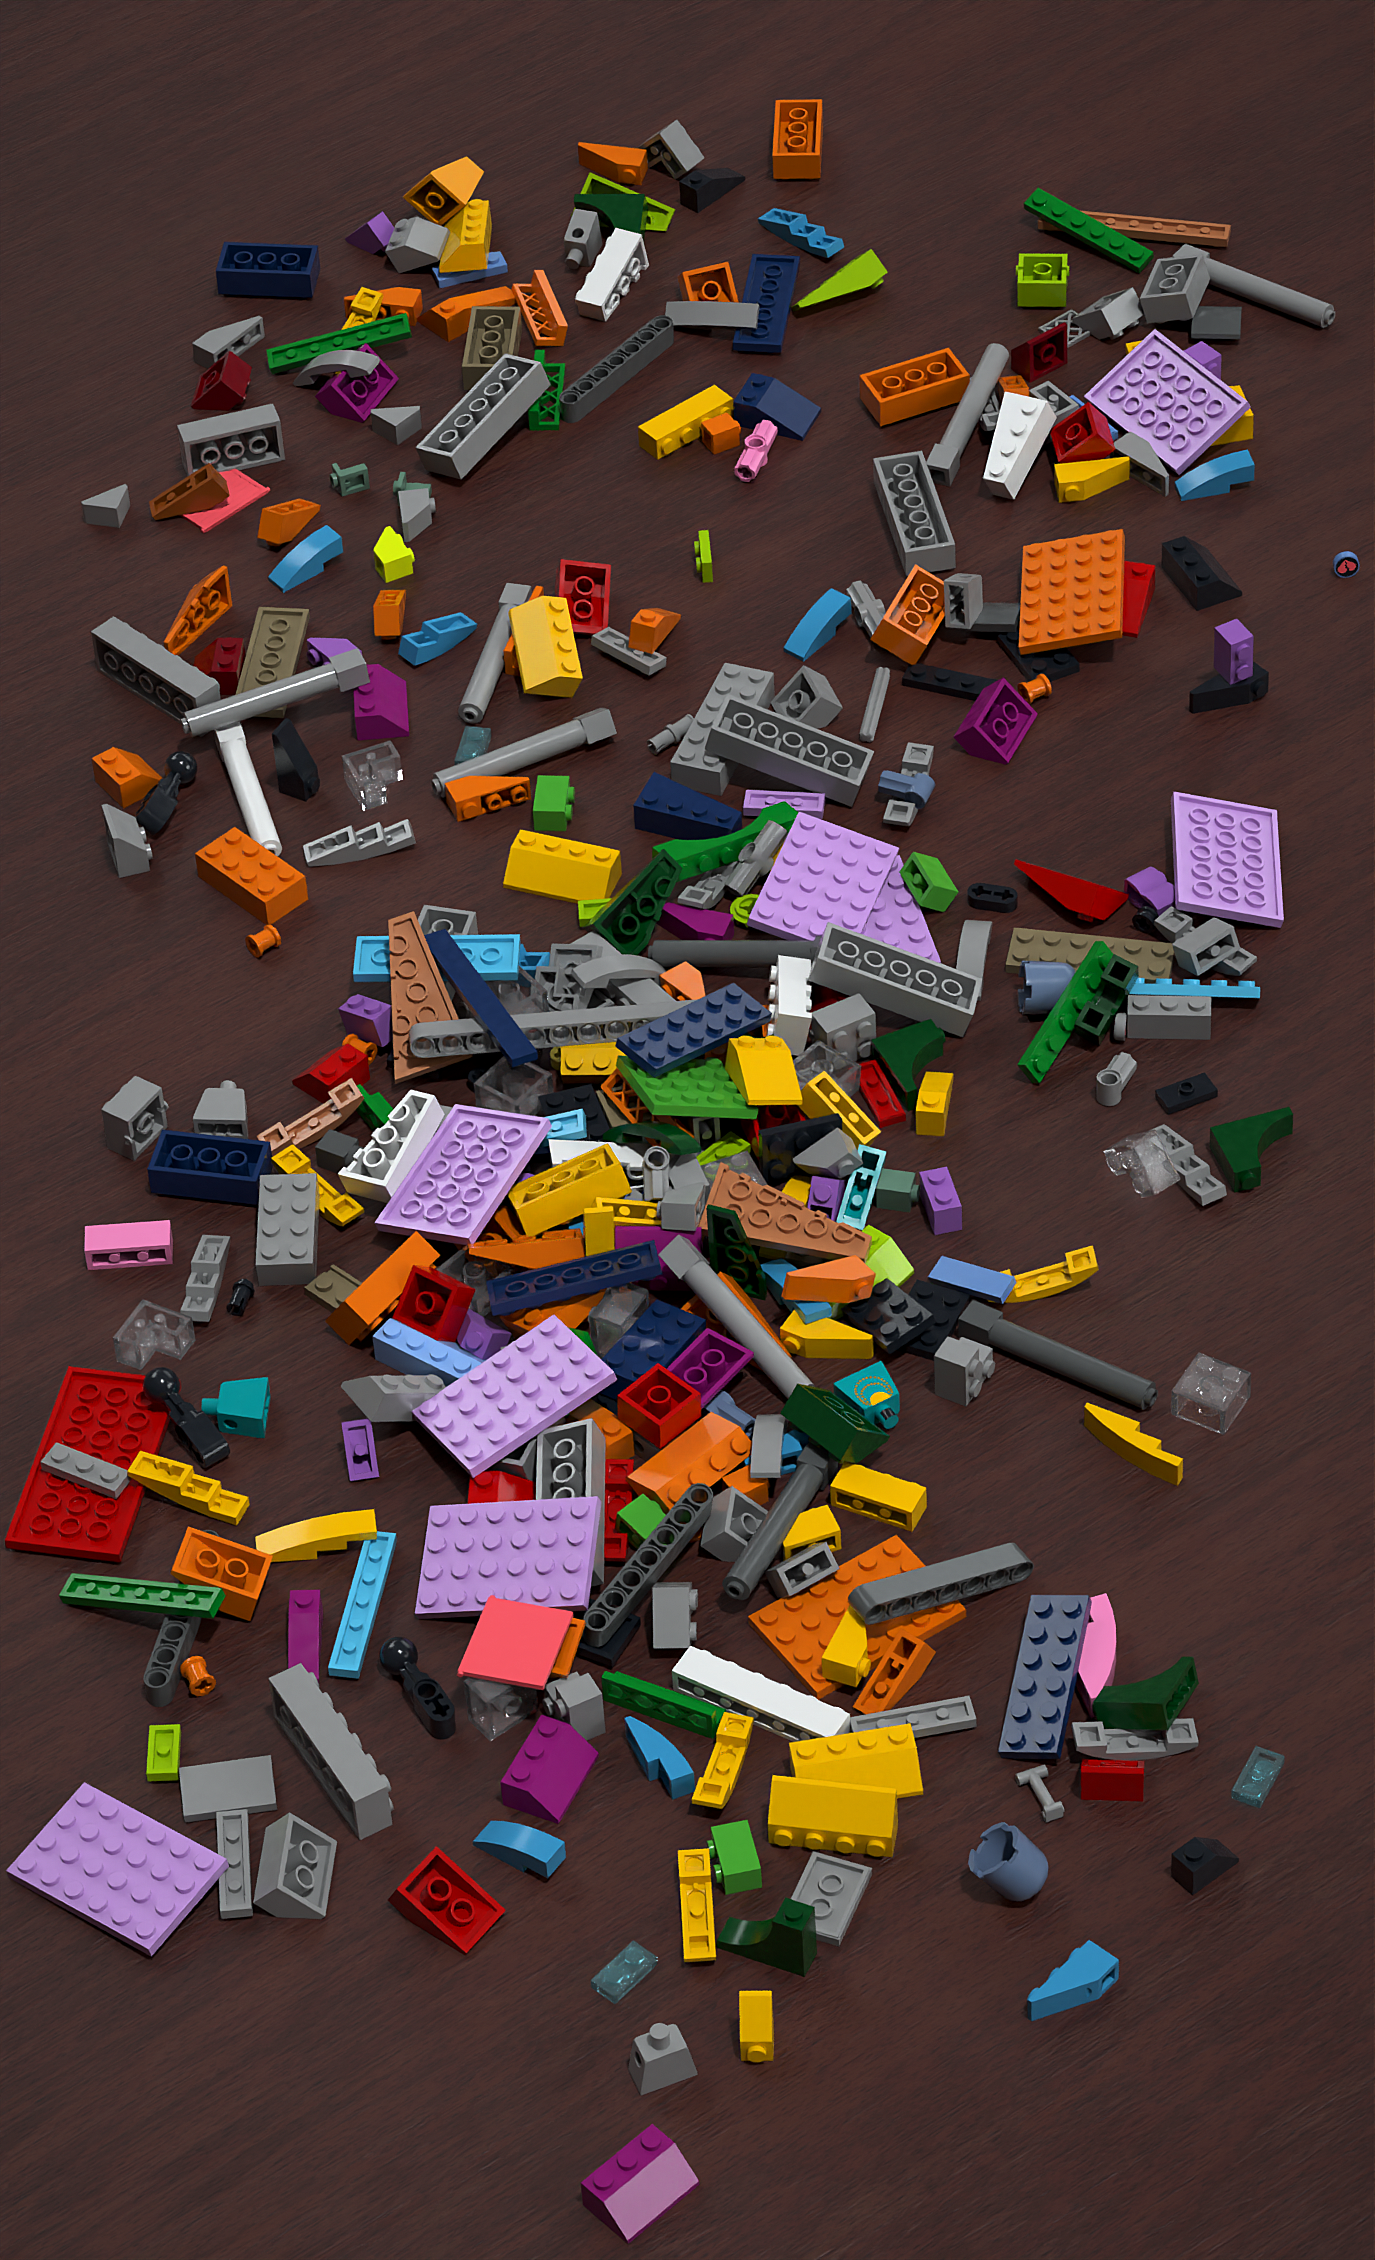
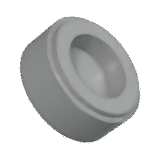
(1120, 1026)

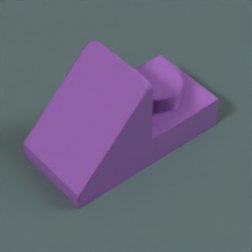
(360, 1449)

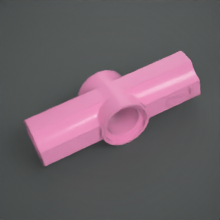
(755, 451)

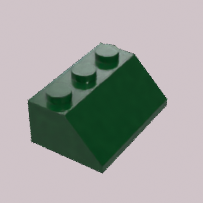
(832, 1424)

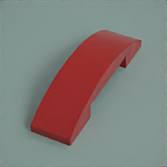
(617, 1496)

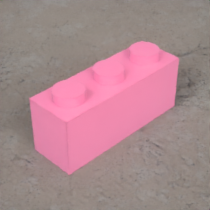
(128, 1245)

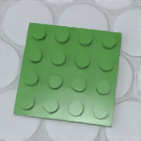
(689, 1089)

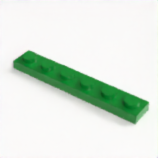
(1088, 230)
(373, 333)
(1062, 1017)
(142, 1595)

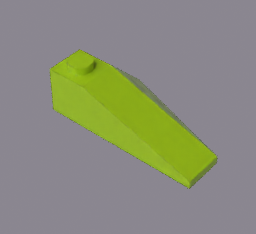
(658, 214)
(855, 276)
(885, 1261)

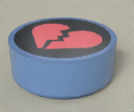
(1346, 564)

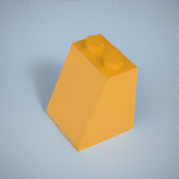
(445, 190)

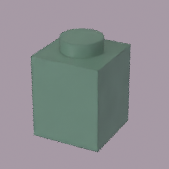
(897, 1190)

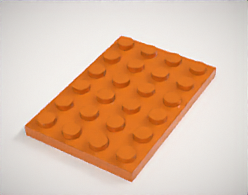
(1072, 591)
(805, 1622)

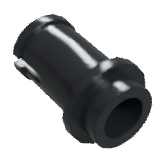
(241, 1293)

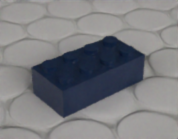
(268, 269)
(209, 1166)
(654, 1338)

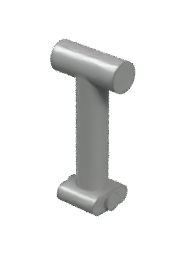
(1033, 1776)

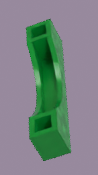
(708, 854)

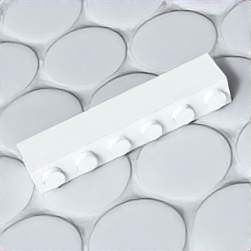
(751, 1694)

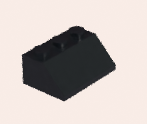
(1197, 573)

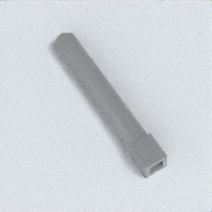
(1264, 291)
(945, 456)
(492, 657)
(343, 672)
(581, 730)
(695, 1271)

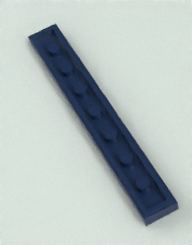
(480, 999)

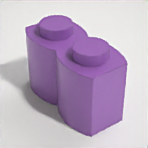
(1151, 890)

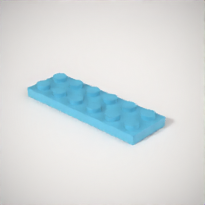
(491, 955)

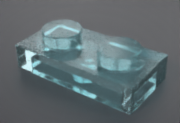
(473, 743)
(1257, 1777)
(624, 1972)

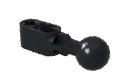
(161, 799)
(191, 1426)
(430, 1701)

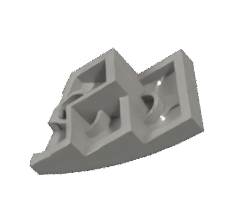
(561, 986)

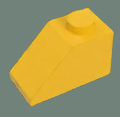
(812, 1528)
(756, 2026)

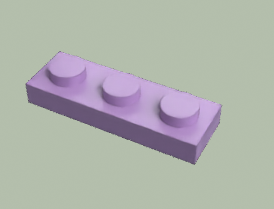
(807, 803)

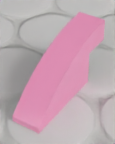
(1098, 1652)

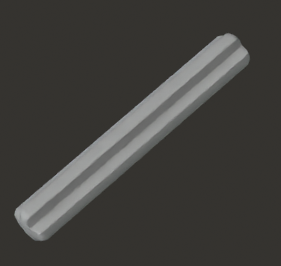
(874, 704)

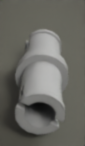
(670, 735)

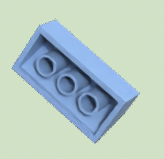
(420, 1354)

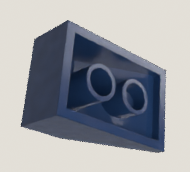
(773, 401)

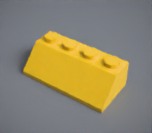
(468, 238)
(546, 647)
(561, 868)
(589, 1063)
(566, 1189)
(869, 1758)
(832, 1816)

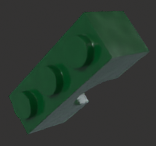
(1111, 994)

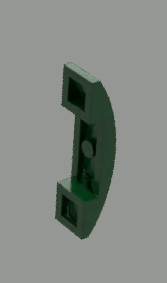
(672, 1138)

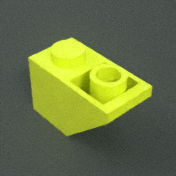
(392, 556)

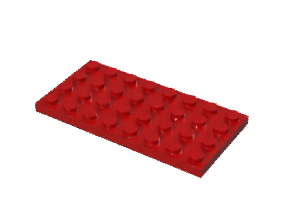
(106, 1419)

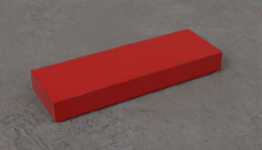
(880, 1095)

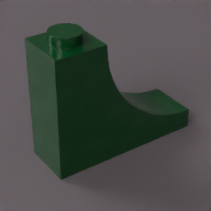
(617, 210)
(905, 1054)
(1243, 1141)
(1147, 1703)
(780, 1942)

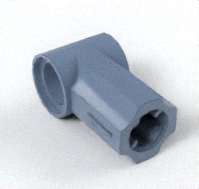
(911, 789)
(724, 1406)

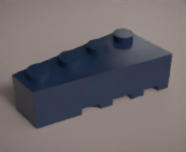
(682, 813)

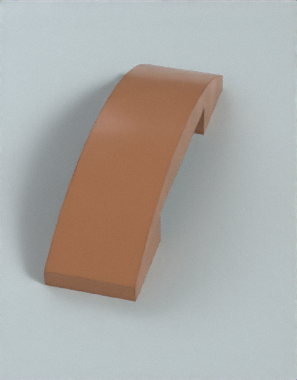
(317, 1122)

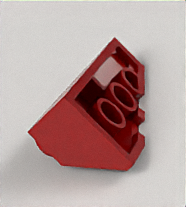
(1074, 893)

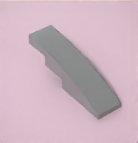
(713, 315)
(352, 846)
(1192, 1170)
(205, 1277)

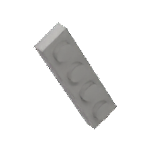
(924, 1718)
(235, 1882)

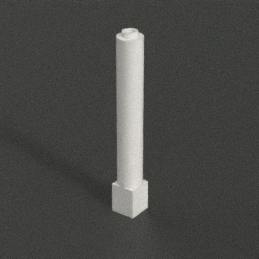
(235, 755)

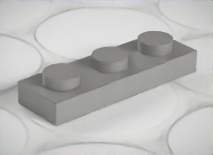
(617, 645)
(85, 1470)

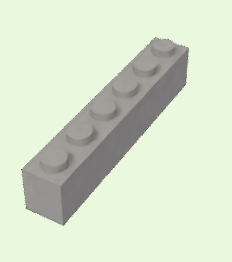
(626, 990)

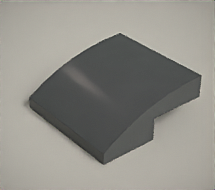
(1217, 322)
(997, 618)

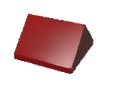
(1112, 1780)

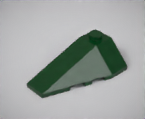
(635, 909)
(732, 1251)

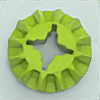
(741, 907)

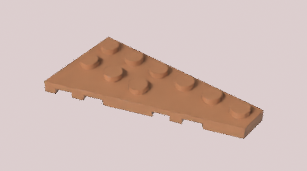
(416, 996)
(782, 1221)

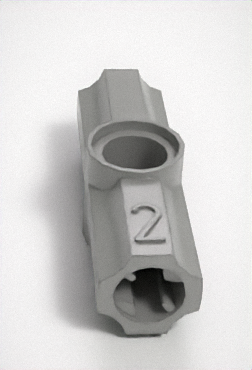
(866, 608)
(756, 859)

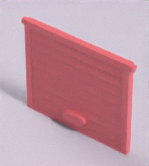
(242, 493)
(515, 1643)

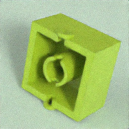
(1042, 280)

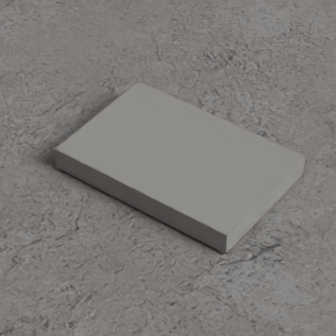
(227, 1787)
(834, 1891)

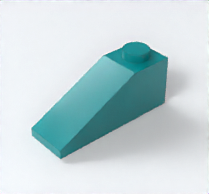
(861, 1188)

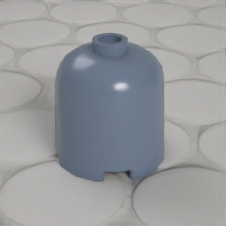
(1042, 985)
(1009, 1863)

